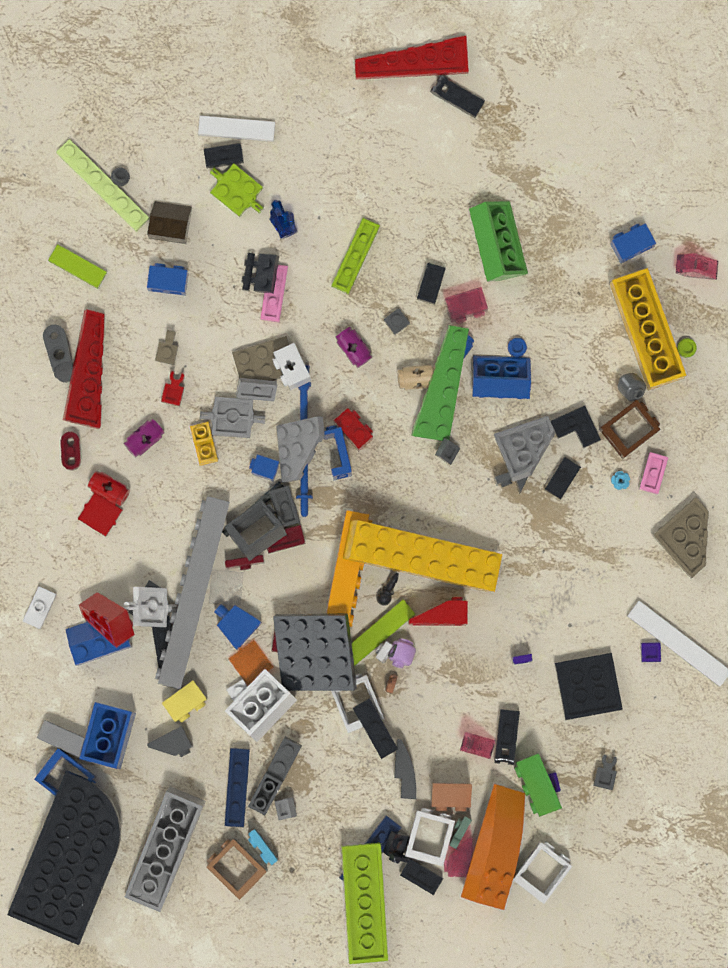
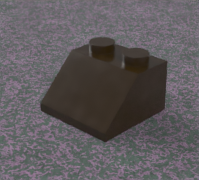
(169, 222)

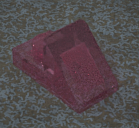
(477, 745)

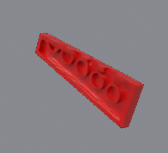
(431, 59)
(85, 384)

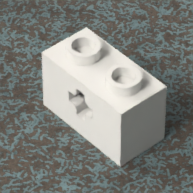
(287, 356)

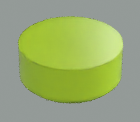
(686, 348)

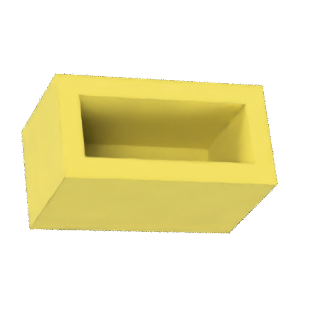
(185, 701)

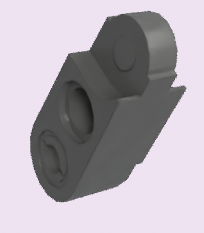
(61, 368)

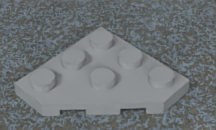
(298, 445)
(524, 446)

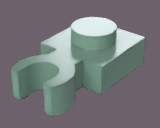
(461, 826)

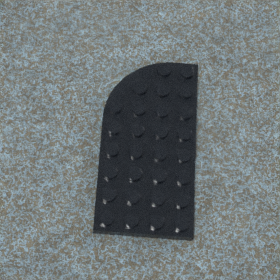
(69, 860)

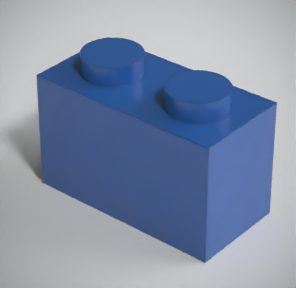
(632, 243)
(167, 280)

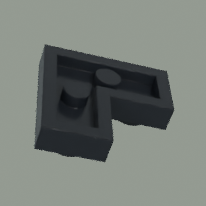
(579, 422)

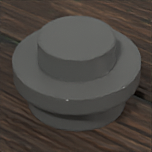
(120, 177)

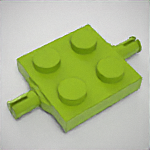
(236, 190)

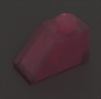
(696, 266)
(459, 860)

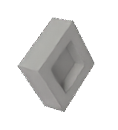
(285, 808)

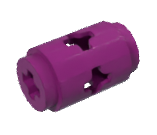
(346, 339)
(134, 442)

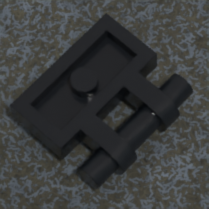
(265, 274)

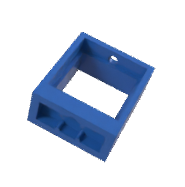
(52, 763)

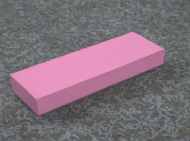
(273, 302)

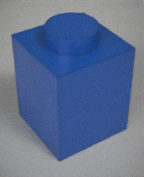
(264, 467)

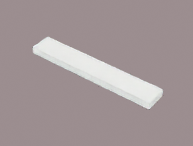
(679, 643)

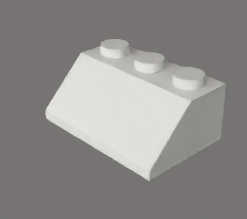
(260, 705)

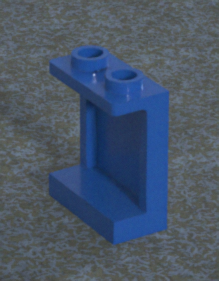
(344, 471)

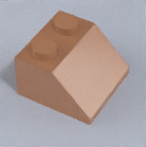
(451, 795)

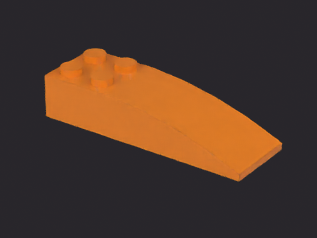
(496, 849)

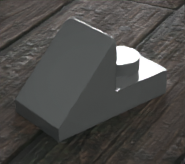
(505, 480)

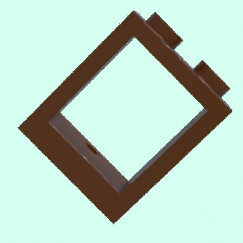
(614, 440)

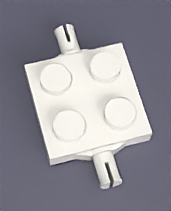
(150, 607)

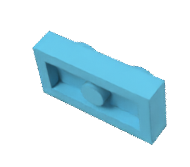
(267, 854)

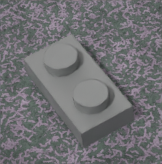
(256, 389)

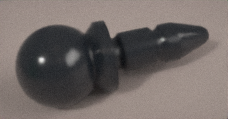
(385, 596)

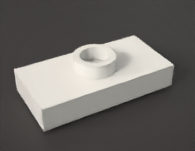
(39, 607)

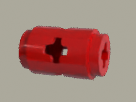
(101, 480)

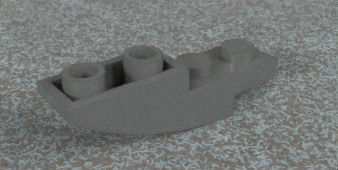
(275, 776)

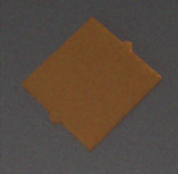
(250, 662)

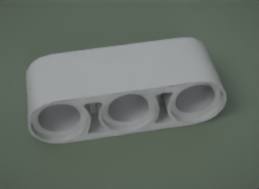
(61, 738)

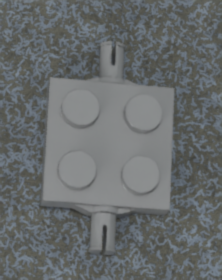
(232, 417)

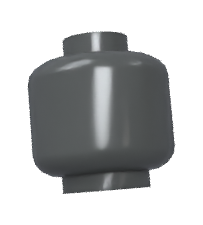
(631, 386)

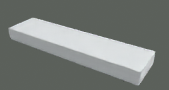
(236, 128)

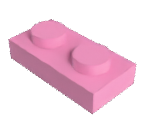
(653, 473)

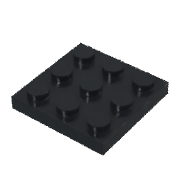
(588, 686)

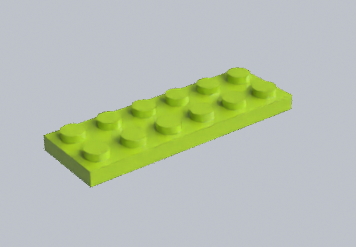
(364, 903)

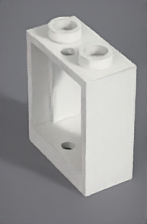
(357, 725)
(444, 818)
(563, 860)

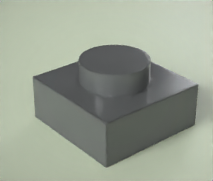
(396, 321)
(447, 451)

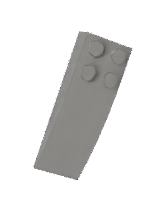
(165, 848)

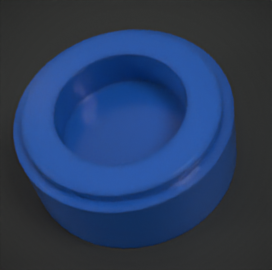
(517, 347)

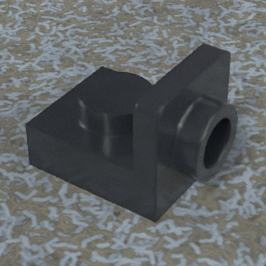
(396, 846)

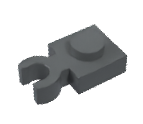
(605, 776)

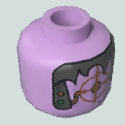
(402, 653)

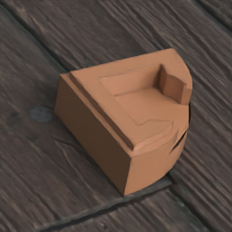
(391, 683)

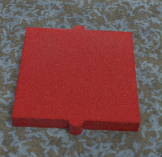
(100, 514)

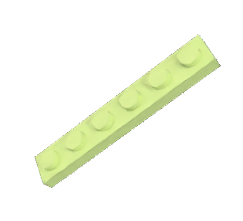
(102, 185)

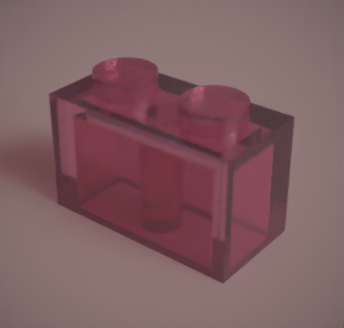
(466, 305)

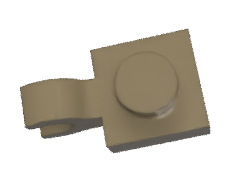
(167, 351)

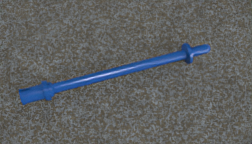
(304, 480)

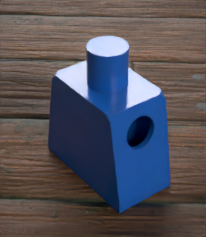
(236, 624)

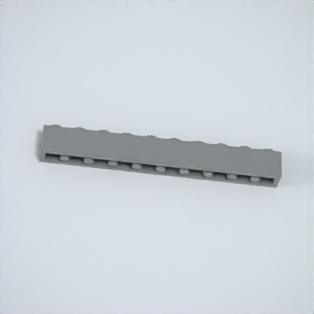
(193, 592)

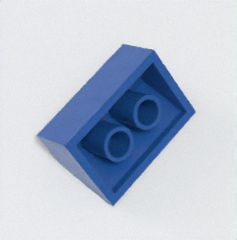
(501, 377)
(89, 645)
(107, 735)

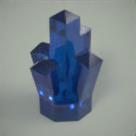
(282, 220)

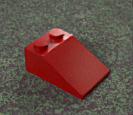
(446, 614)

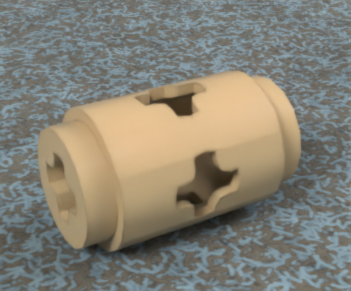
(408, 378)

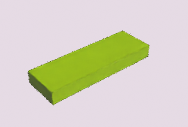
(77, 266)

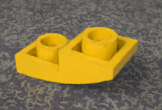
(204, 443)

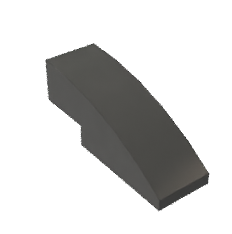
(405, 771)

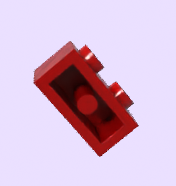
(353, 429)

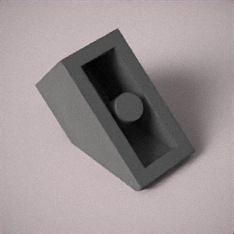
(173, 743)

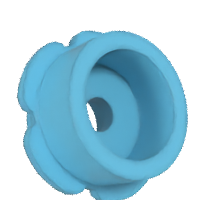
(620, 485)

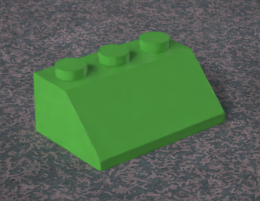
(537, 785)

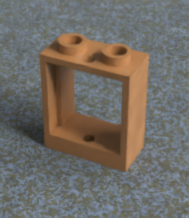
(251, 882)

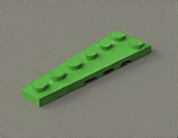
(440, 399)

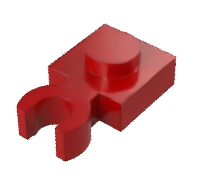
(173, 392)

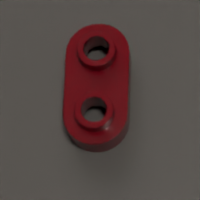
(70, 451)

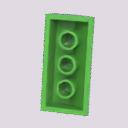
(498, 240)

